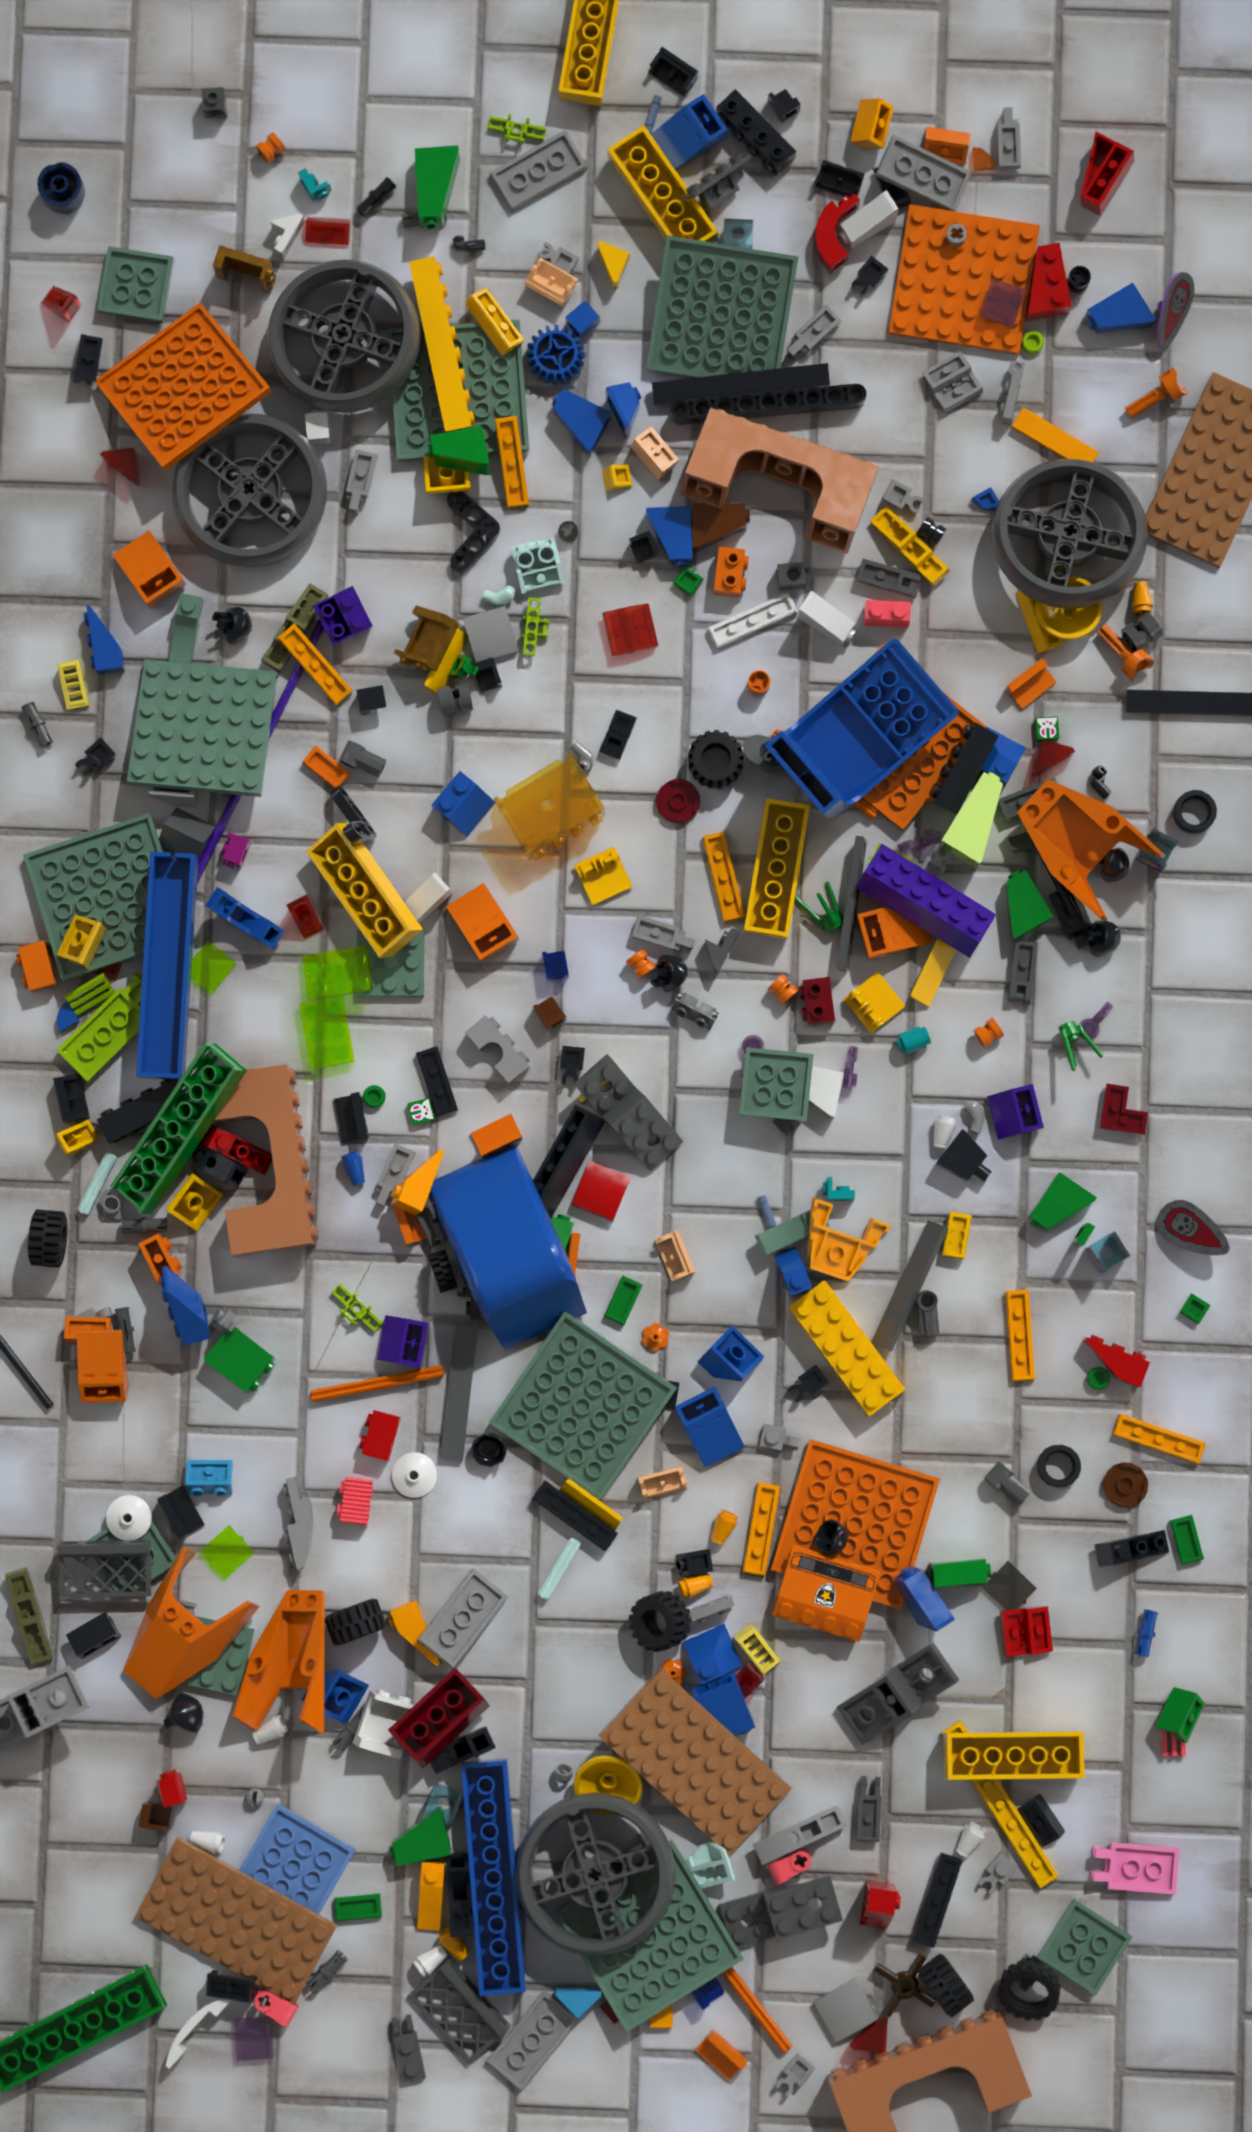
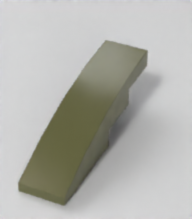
(303, 616)
(29, 1616)

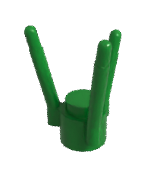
(831, 919)
(1070, 1033)

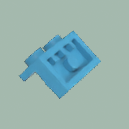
(209, 1477)

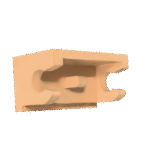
(551, 282)
(654, 453)
(674, 1255)
(662, 1482)

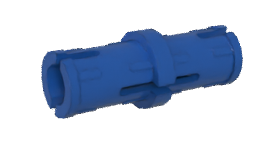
(1146, 1633)

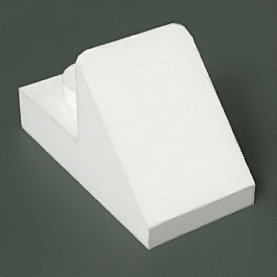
(290, 228)

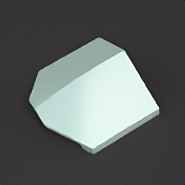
(710, 1865)

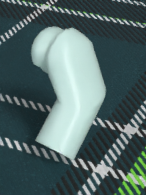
(500, 598)

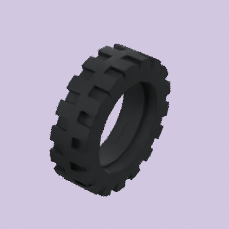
(1026, 2009)

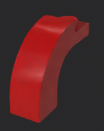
(827, 246)

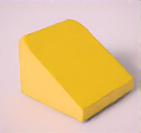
(616, 477)

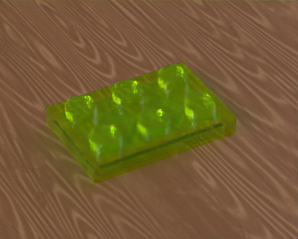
(337, 972)
(327, 1032)

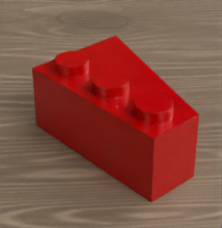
(1105, 172)
(1049, 285)
(879, 1904)

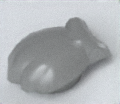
(112, 1204)

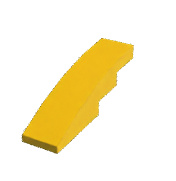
(909, 546)

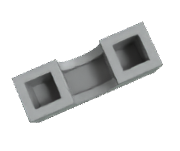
(486, 1033)

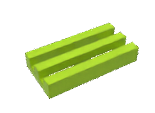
(91, 997)

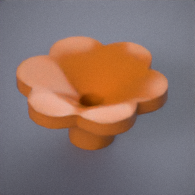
(655, 1344)
(676, 1666)

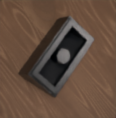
(1041, 1820)

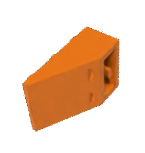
(149, 569)
(482, 922)
(889, 933)
(102, 1366)

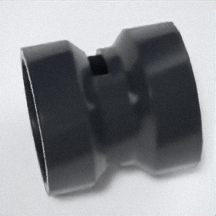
(1078, 274)
(929, 530)

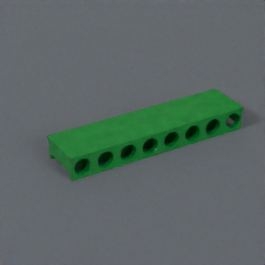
(180, 1127)
(78, 2026)

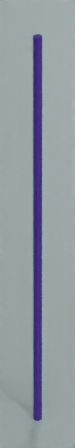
(214, 839)

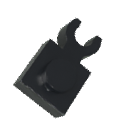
(871, 274)
(98, 754)
(572, 1060)
(811, 1381)

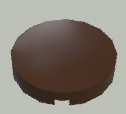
(1125, 1484)

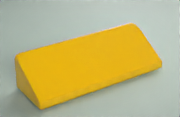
(494, 321)
(1042, 639)
(440, 678)
(932, 973)
(591, 1504)

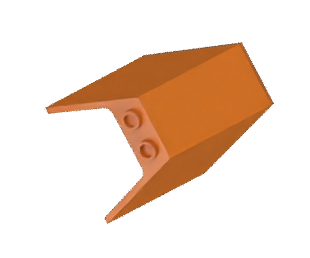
(1076, 835)
(174, 1642)
(287, 1657)

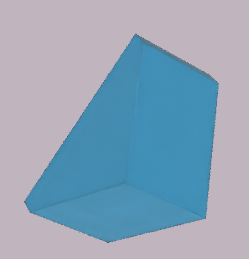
(578, 1999)

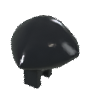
(235, 624)
(1115, 865)
(1102, 937)
(670, 972)
(185, 1713)

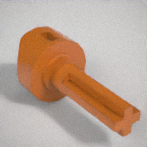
(1168, 388)
(1134, 661)

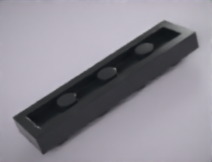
(574, 1515)
(937, 1899)

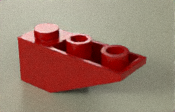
(237, 1149)
(1122, 1365)

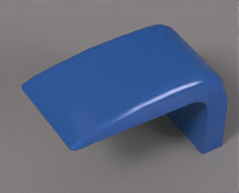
(863, 729)
(506, 1246)

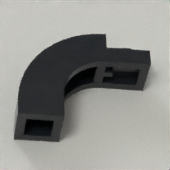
(463, 1748)
(459, 1895)

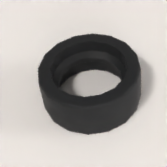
(1208, 801)
(1076, 1466)

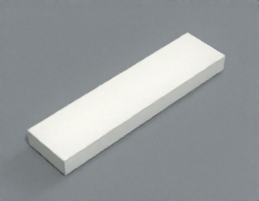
(752, 620)

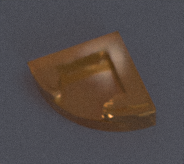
(982, 160)

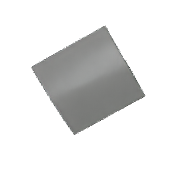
(952, 382)
(490, 634)
(846, 2010)

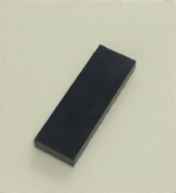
(437, 1081)

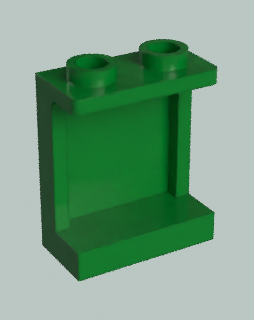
(240, 1359)

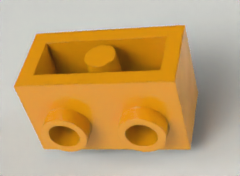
(872, 123)

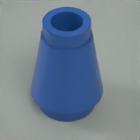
(353, 1167)

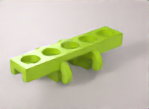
(523, 133)
(535, 619)
(360, 1315)

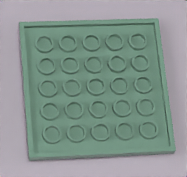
(720, 309)
(492, 382)
(202, 728)
(99, 879)
(582, 1405)
(668, 1964)

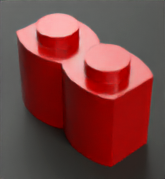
(171, 1788)

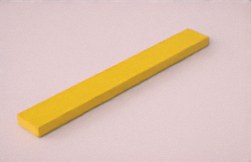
(1012, 1824)

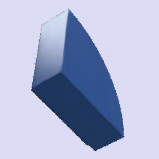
(986, 500)
(66, 1017)

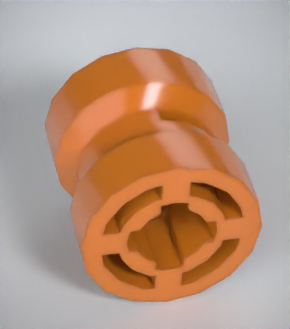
(272, 146)
(758, 679)
(641, 964)
(783, 989)
(988, 1033)

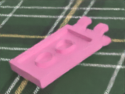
(1138, 1867)

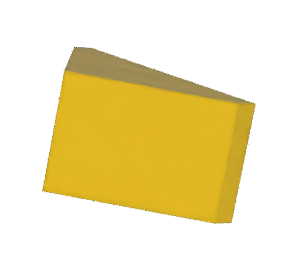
(614, 261)
(77, 1137)

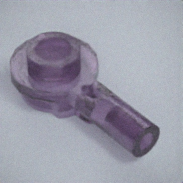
(929, 837)
(1091, 1026)
(751, 1041)
(850, 1078)

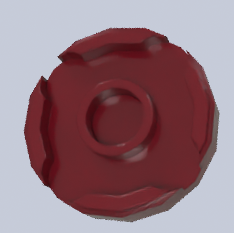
(678, 801)

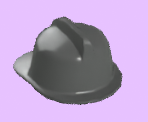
(757, 753)

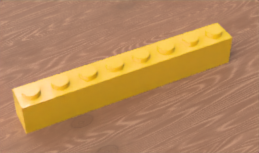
(440, 344)

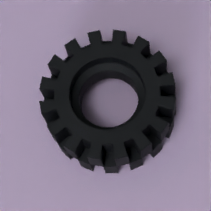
(442, 1271)

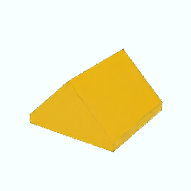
(444, 479)
(82, 941)
(194, 1202)

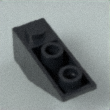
(1131, 1548)

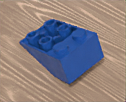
(690, 132)
(185, 1308)
(709, 1426)

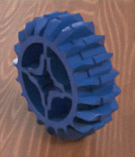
(563, 351)

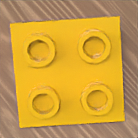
(603, 875)
(874, 1002)

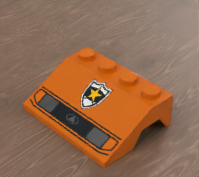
(826, 1593)

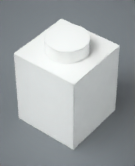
(317, 427)

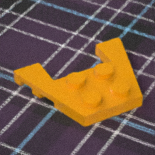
(835, 1251)

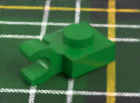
(462, 667)

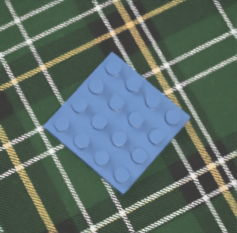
(297, 1858)

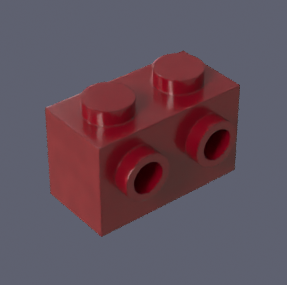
(818, 1001)

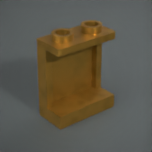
(232, 259)
(428, 640)

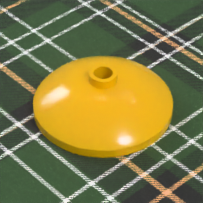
(1077, 625)
(593, 1779)

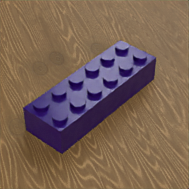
(925, 900)

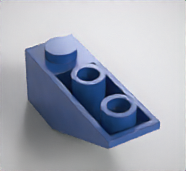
(106, 650)

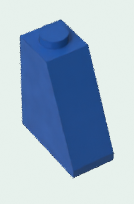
(1120, 312)
(581, 418)
(673, 532)
(793, 1272)
(923, 1599)
(726, 1703)

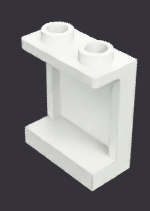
(377, 1717)

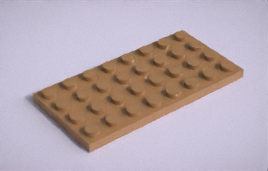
(1208, 476)
(694, 1761)
(235, 1920)

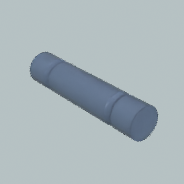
(653, 113)
(768, 1216)

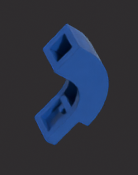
(244, 918)

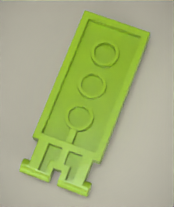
(105, 1031)

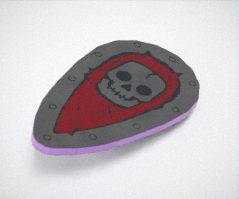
(1174, 307)
(1191, 1229)

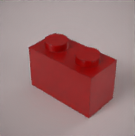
(380, 1435)

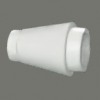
(944, 1130)
(270, 1730)
(970, 1839)
(209, 1841)
(430, 1960)

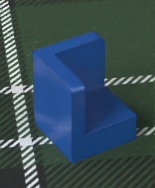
(582, 319)

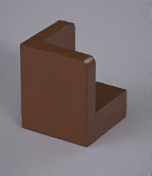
(549, 1013)
(155, 1816)

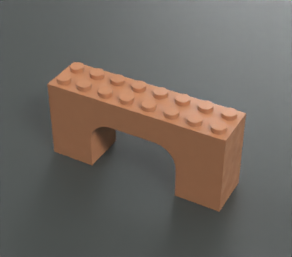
(738, 446)
(288, 1214)
(976, 2045)

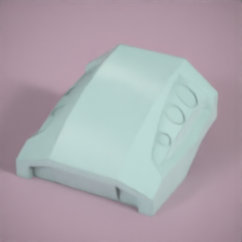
(537, 564)

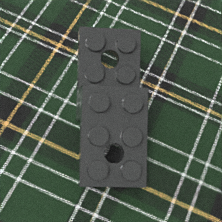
(628, 1112)
(897, 1693)
(781, 1911)

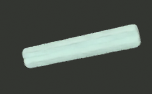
(97, 1183)
(559, 1568)

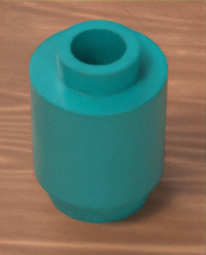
(913, 1040)

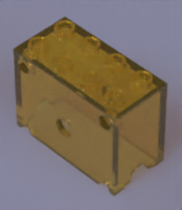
(542, 826)

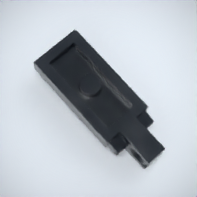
(1070, 925)

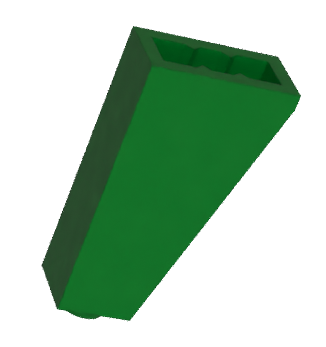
(435, 180)

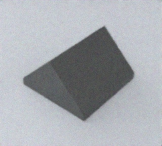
(185, 833)

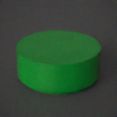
(374, 1096)
(1098, 1378)

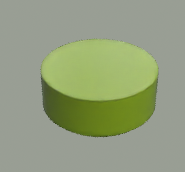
(1032, 342)

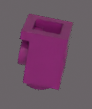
(235, 851)

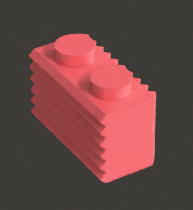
(887, 613)
(356, 1500)

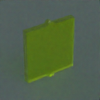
(211, 967)
(226, 1552)

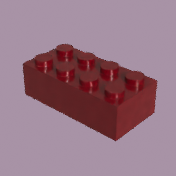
(439, 1718)

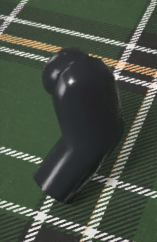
(468, 246)
(1097, 781)

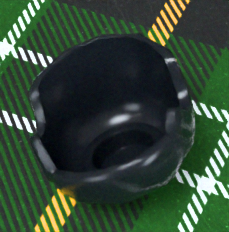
(488, 1449)
(831, 1537)

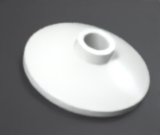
(426, 1475)
(140, 1515)

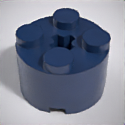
(65, 199)

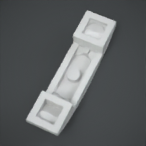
(177, 2047)

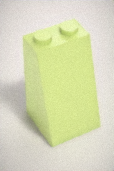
(972, 825)

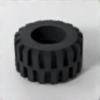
(715, 740)
(47, 1238)
(644, 1621)
(355, 1622)
(945, 1985)

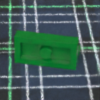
(1180, 1713)

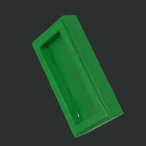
(1083, 1235)
(623, 1300)
(1186, 1539)
(358, 1907)

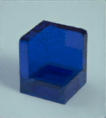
(555, 965)
(708, 1993)

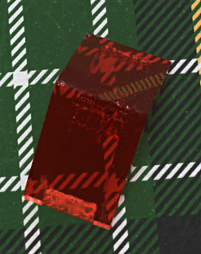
(61, 303)
(124, 462)
(1049, 755)
(305, 916)
(749, 1679)
(872, 2037)

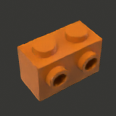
(730, 571)
(158, 1255)

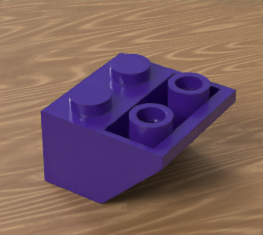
(342, 615)
(1015, 1112)
(403, 1341)

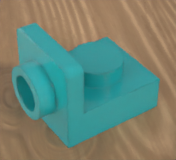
(310, 182)
(841, 1193)

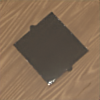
(1009, 1587)

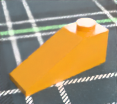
(414, 1189)
(411, 1624)
(431, 1894)

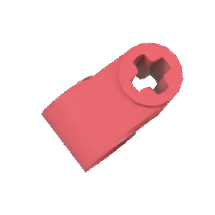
(785, 1866)
(278, 2009)

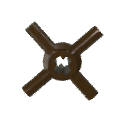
(899, 1994)

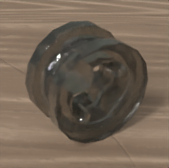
(570, 538)

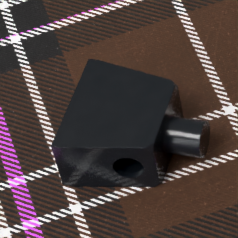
(964, 1158)
(224, 1170)

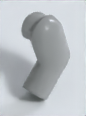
(585, 756)
(977, 1114)

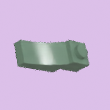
(186, 628)
(785, 1233)

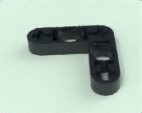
(478, 526)
(358, 829)

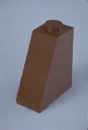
(715, 525)

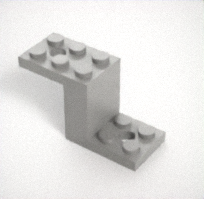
(34, 1708)

